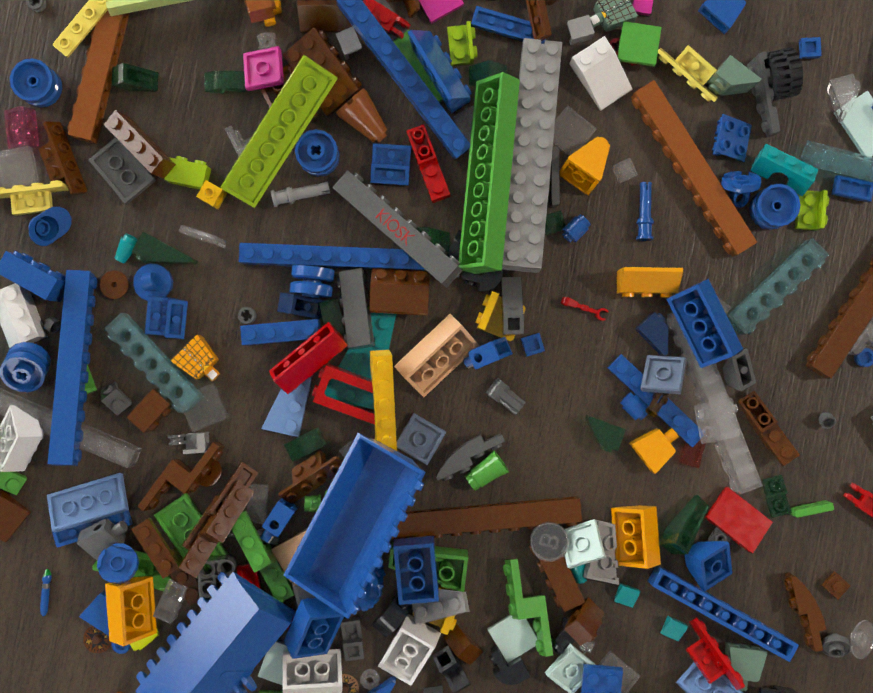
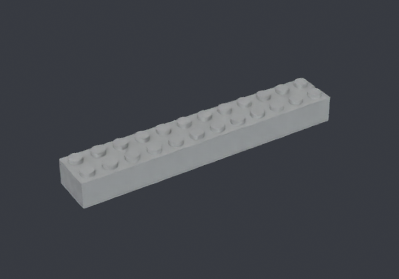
(532, 155)

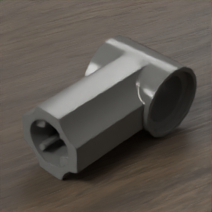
(501, 393)

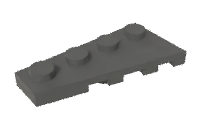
(764, 96)

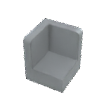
(580, 29)
(348, 41)
(196, 442)

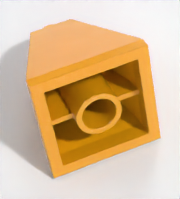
(586, 165)

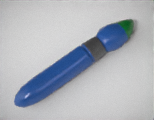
(45, 592)

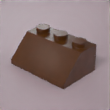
(321, 15)
(399, 291)

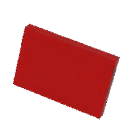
(738, 519)

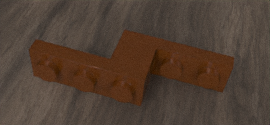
(539, 18)
(244, 475)
(181, 476)
(216, 529)
(165, 559)

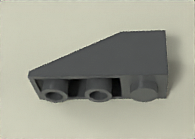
(512, 306)

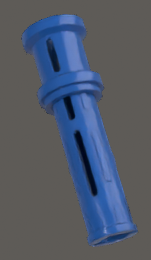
(645, 221)

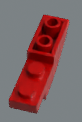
(428, 163)

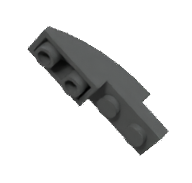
(460, 458)

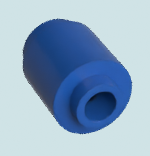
(576, 228)
(634, 406)

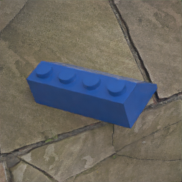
(705, 324)

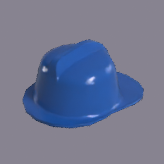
(49, 225)

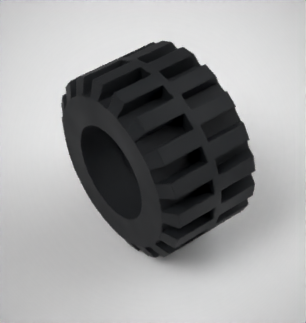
(785, 73)

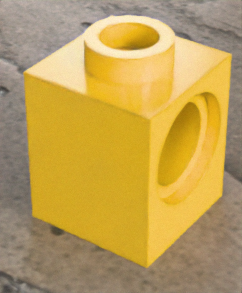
(211, 194)

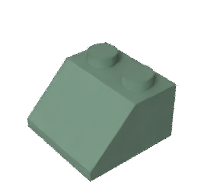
(732, 78)

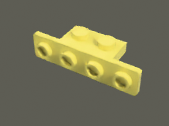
(80, 26)
(693, 67)
(32, 198)

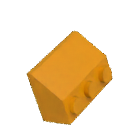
(648, 281)
(636, 536)
(131, 610)

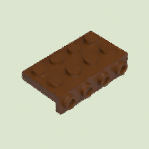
(317, 48)

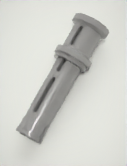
(290, 195)

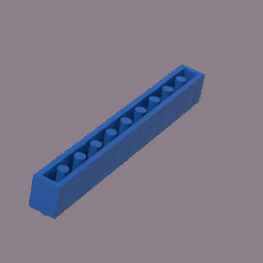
(404, 76)
(325, 256)
(72, 368)

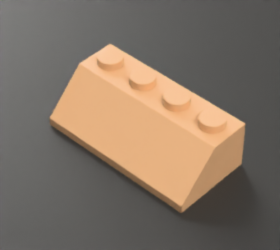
(436, 355)

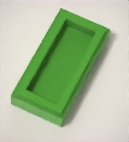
(811, 508)

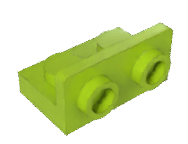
(461, 44)
(812, 211)

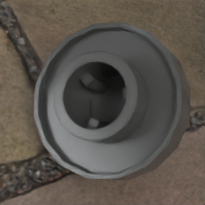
(836, 645)

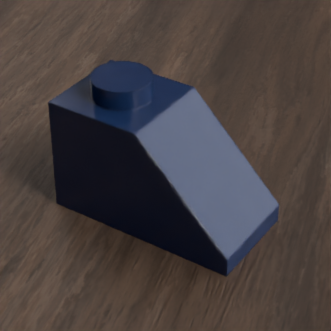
(299, 305)
(655, 332)

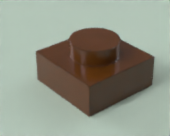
(835, 585)

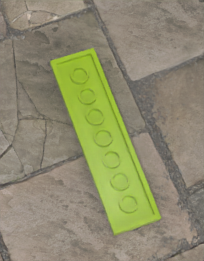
(279, 131)

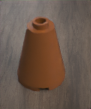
(363, 116)

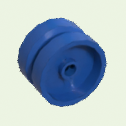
(35, 83)
(313, 142)
(774, 206)
(311, 283)
(25, 367)

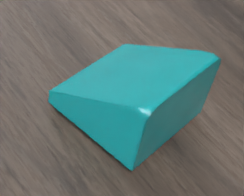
(626, 595)
(673, 628)

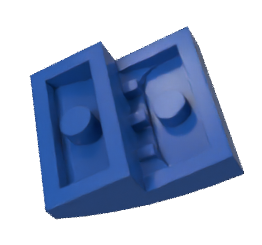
(390, 164)
(166, 316)

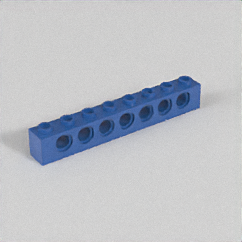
(723, 613)

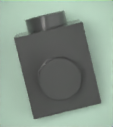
(115, 398)

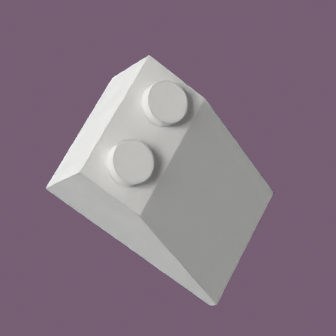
(601, 73)
(409, 650)

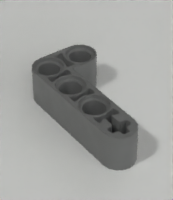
(211, 576)

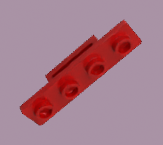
(710, 658)

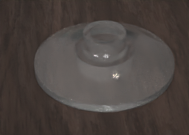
(862, 639)

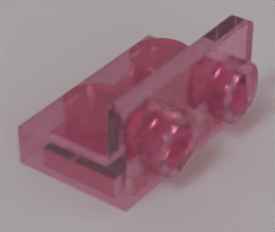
(21, 127)

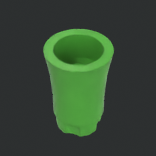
(486, 471)

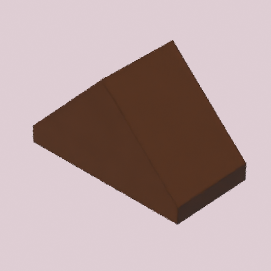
(463, 645)

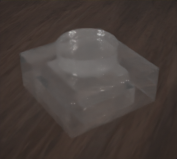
(624, 170)

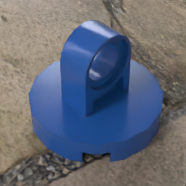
(740, 184)
(153, 280)
(117, 563)

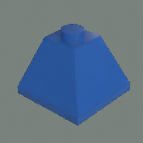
(709, 563)

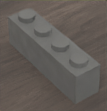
(356, 309)

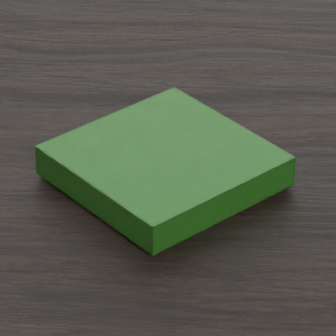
(639, 43)

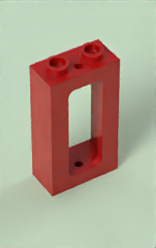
(331, 371)

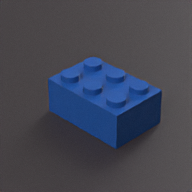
(33, 275)
(416, 570)
(312, 629)

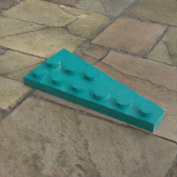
(359, 362)

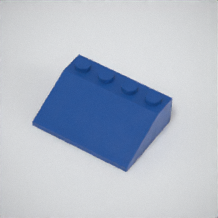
(439, 69)

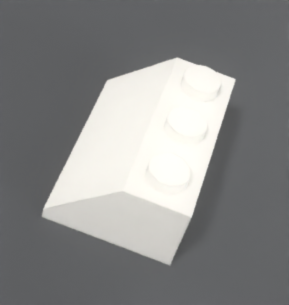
(20, 316)
(18, 439)
(313, 673)

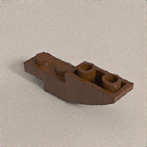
(767, 428)
(804, 604)

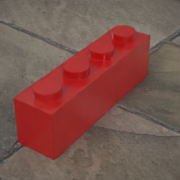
(308, 358)

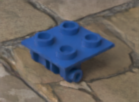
(731, 138)

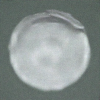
(549, 541)

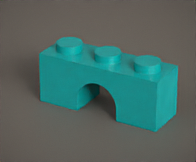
(772, 160)

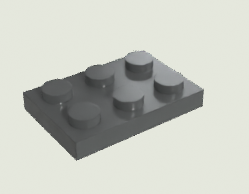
(122, 170)

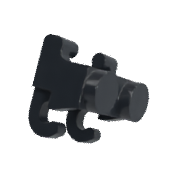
(563, 640)

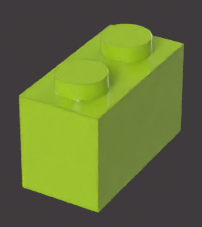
(188, 173)

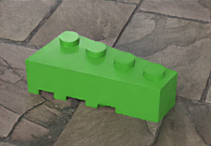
(450, 565)

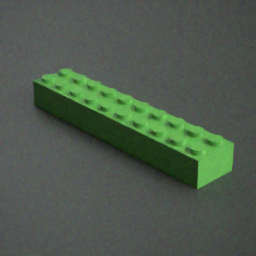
(489, 174)

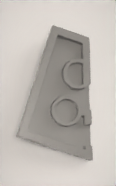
(605, 568)
(449, 604)

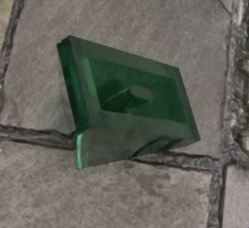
(484, 70)

